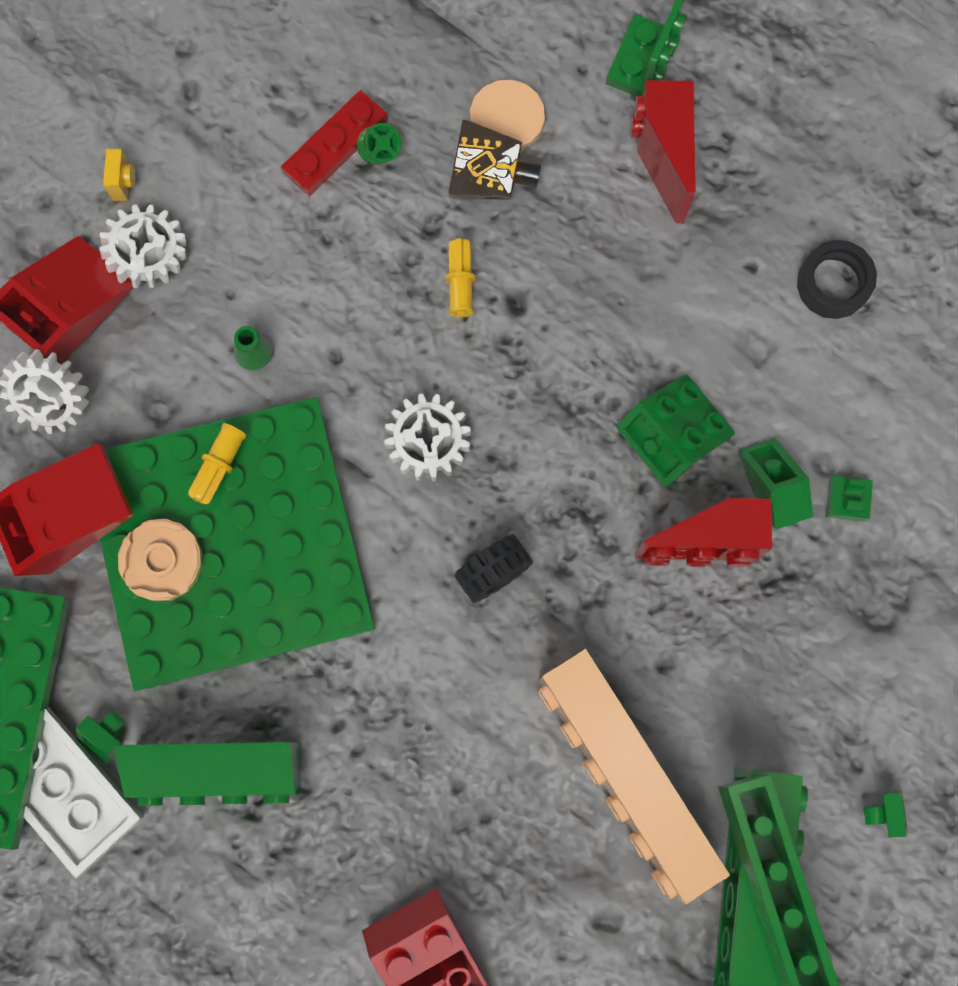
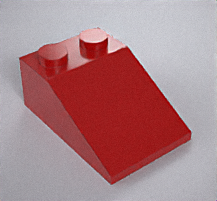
(667, 141)

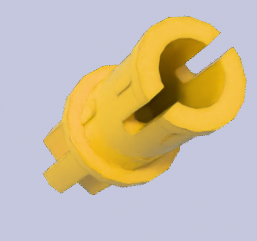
(460, 278)
(216, 464)

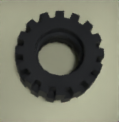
(493, 568)

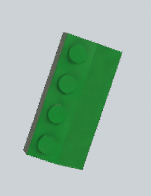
(209, 770)

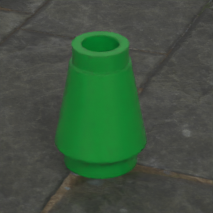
(251, 348)

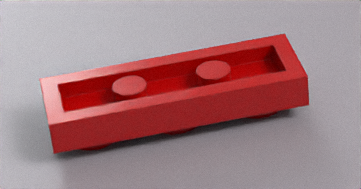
(332, 143)

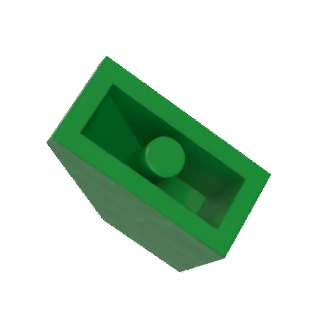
(778, 478)

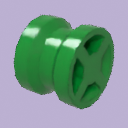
(386, 140)

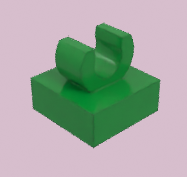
(849, 498)
(101, 737)
(890, 813)

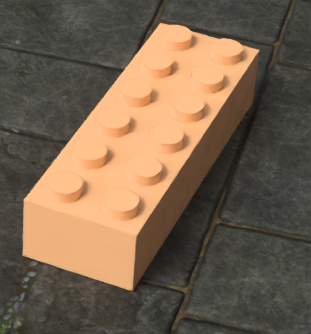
(633, 778)

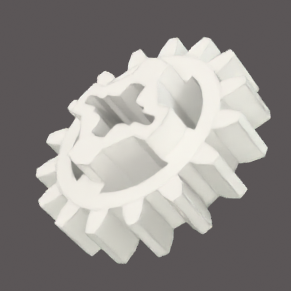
(155, 257)
(43, 391)
(442, 435)

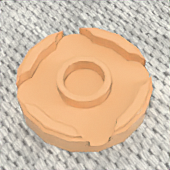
(510, 110)
(160, 560)

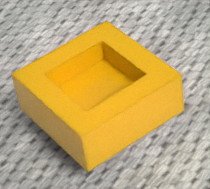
(118, 175)

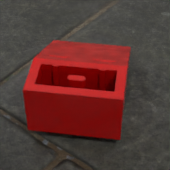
(61, 299)
(60, 511)
(729, 531)
(422, 947)

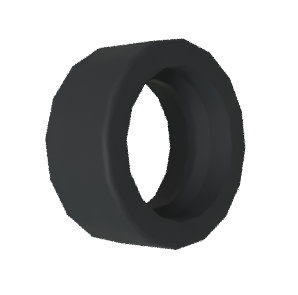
(852, 256)

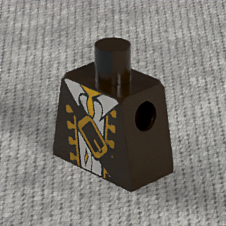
(489, 165)

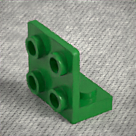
(646, 51)
(674, 429)

